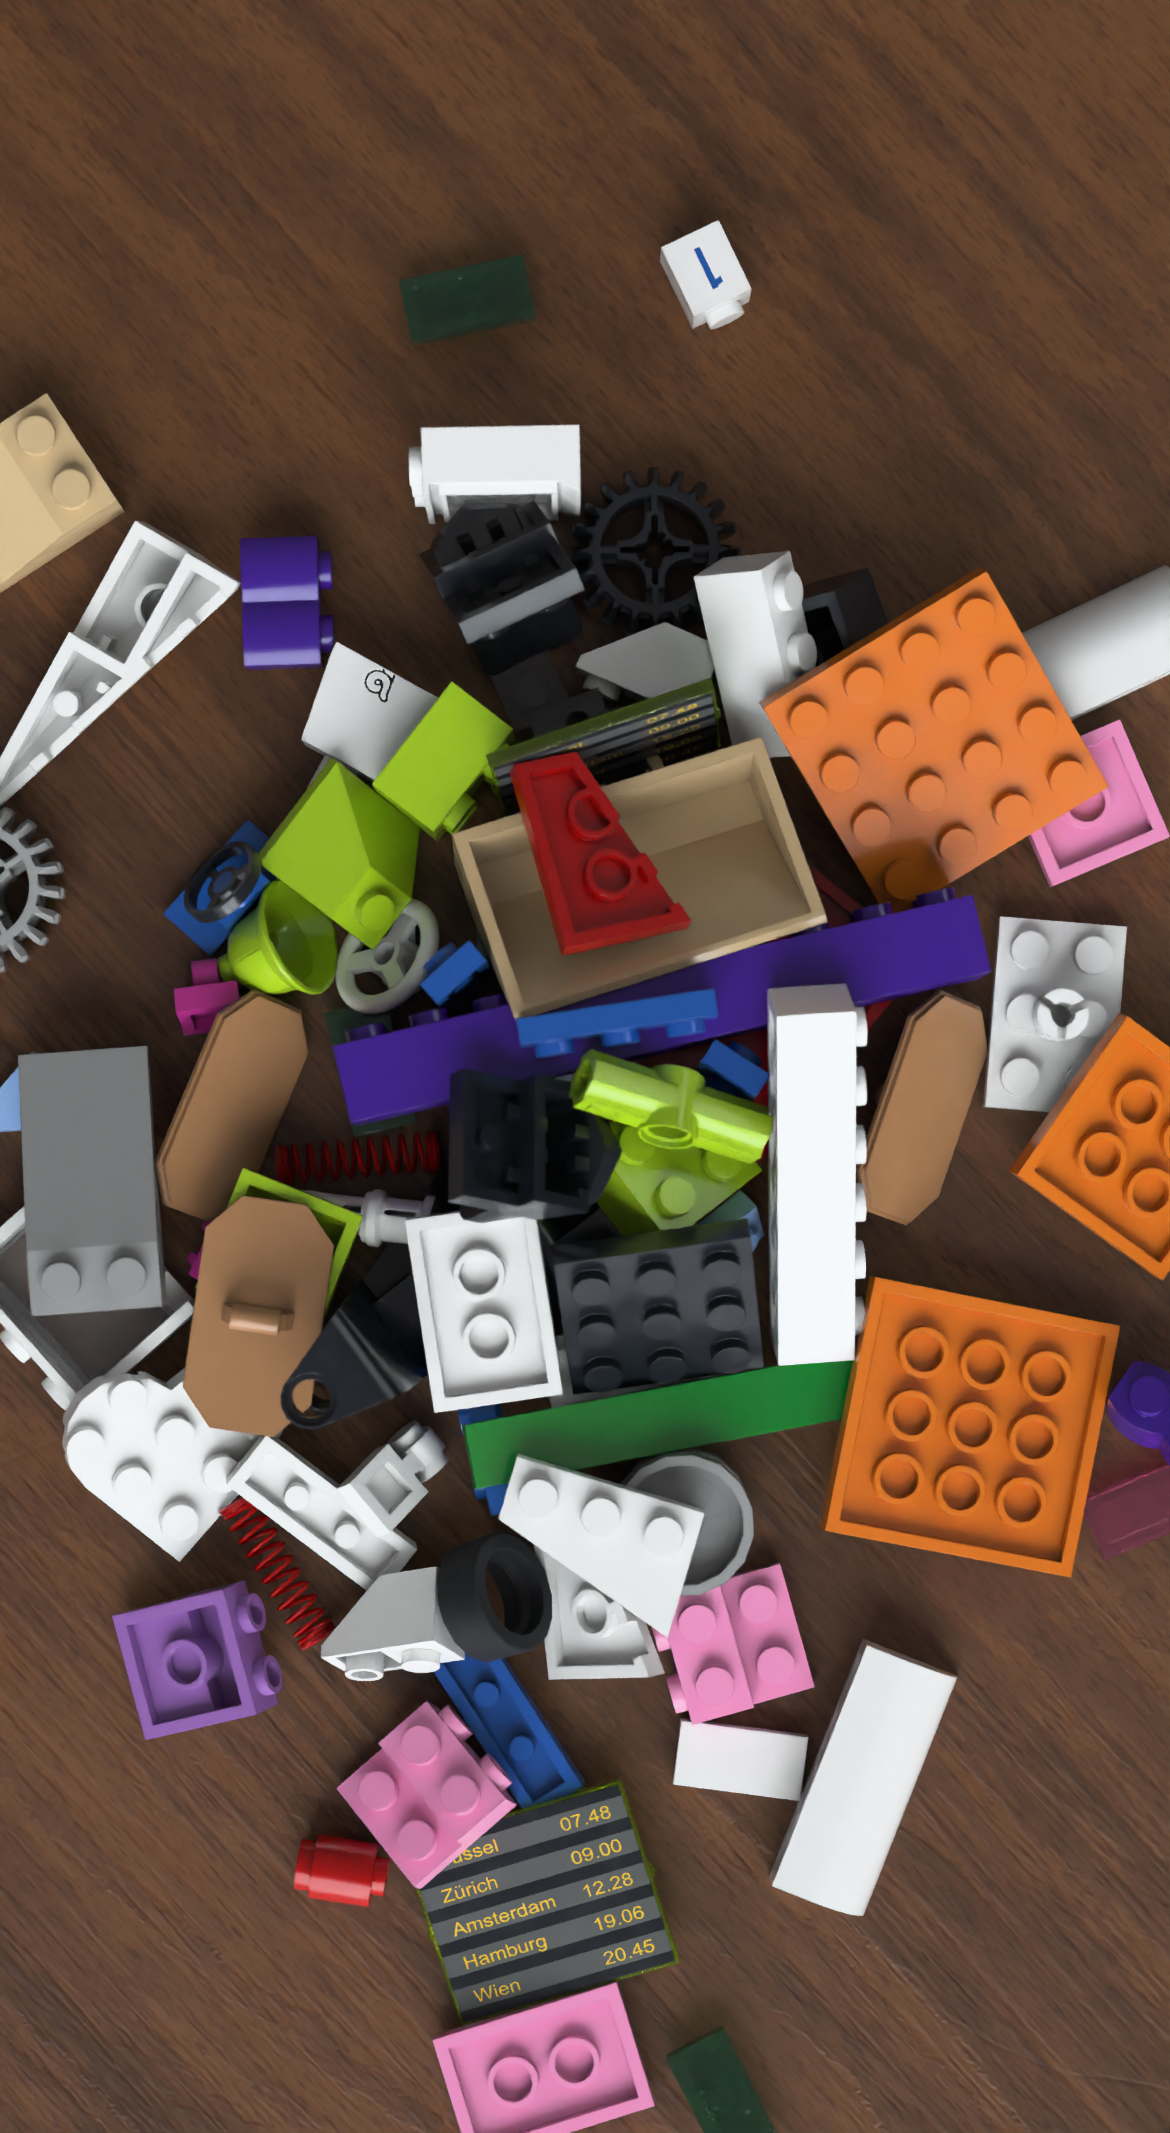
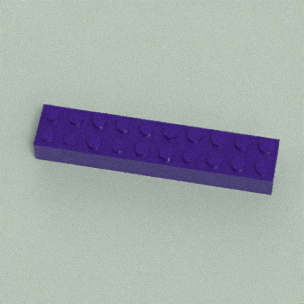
(875, 955)

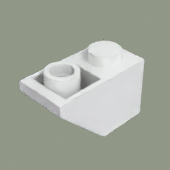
(647, 664)
(393, 1629)

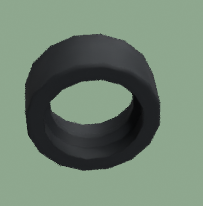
(466, 1603)

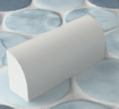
(1107, 644)
(862, 1779)

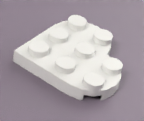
(152, 1456)

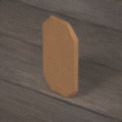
(231, 1103)
(922, 1107)
(256, 1313)

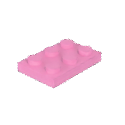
(546, 2066)

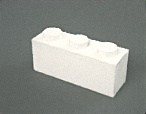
(755, 637)

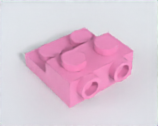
(735, 1646)
(428, 1792)

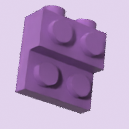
(198, 1660)

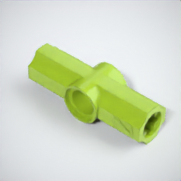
(671, 1106)

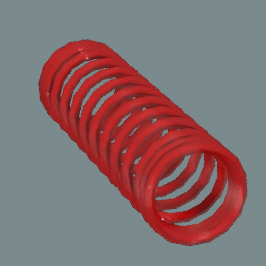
(287, 1176)
(321, 1629)

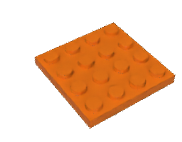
(934, 742)
(970, 1427)

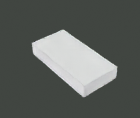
(740, 1759)

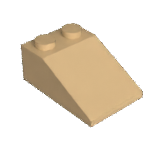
(46, 491)

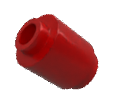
(341, 1870)

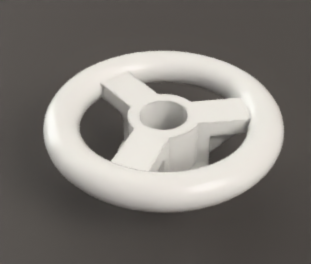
(393, 959)

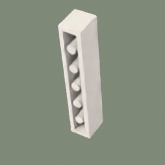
(814, 1172)

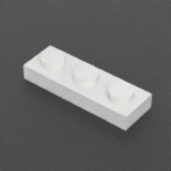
(315, 1512)

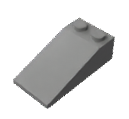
(90, 1181)

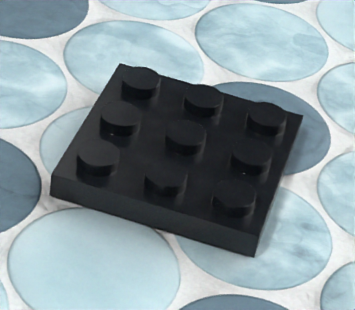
(659, 1306)

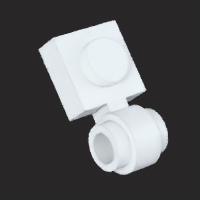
(392, 1477)

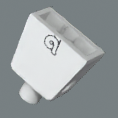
(362, 714)

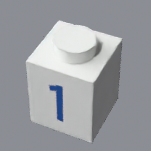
(706, 276)

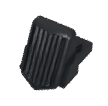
(504, 582)
(524, 1148)

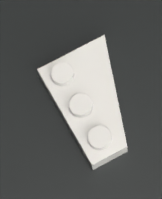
(607, 1533)
(592, 1632)

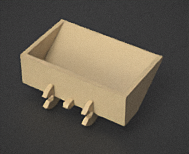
(718, 849)

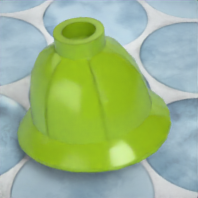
(281, 946)

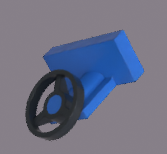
(222, 890)

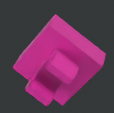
(200, 1003)

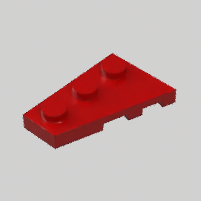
(586, 862)

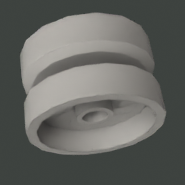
(709, 1484)

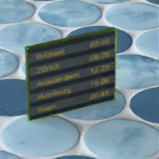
(620, 741)
(548, 1906)

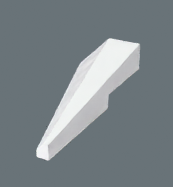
(136, 617)

